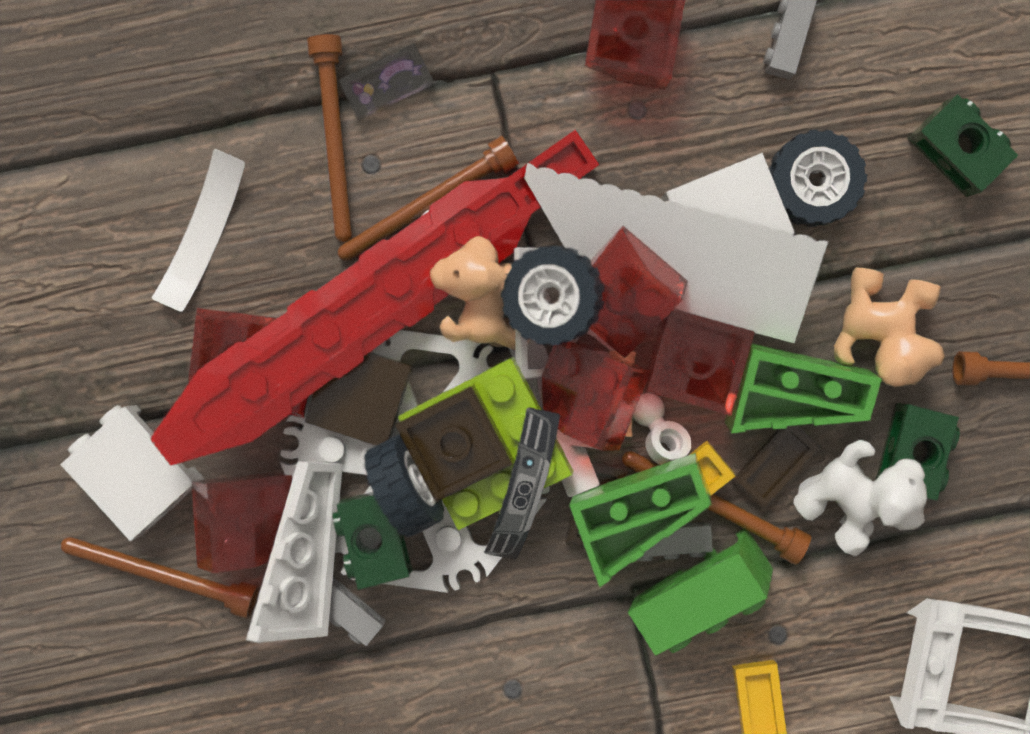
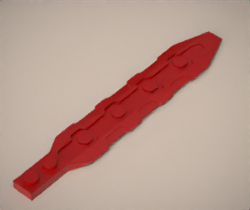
(351, 315)

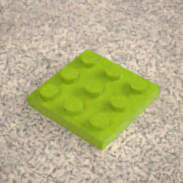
(506, 398)

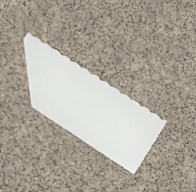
(732, 267)

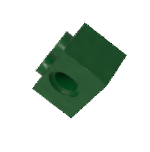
(939, 143)
(916, 424)
(364, 564)

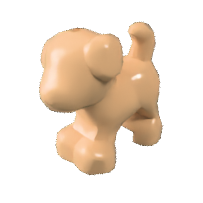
(477, 279)
(902, 353)

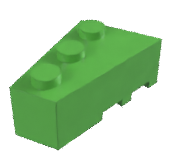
(800, 390)
(638, 511)
(703, 596)

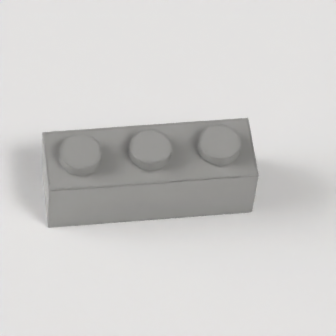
(789, 37)
(690, 538)
(353, 614)

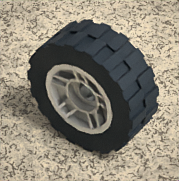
(838, 188)
(528, 301)
(401, 488)

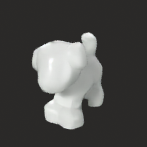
(894, 496)

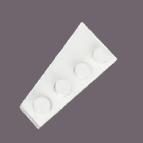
(301, 564)

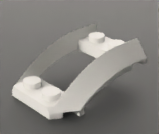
(933, 663)

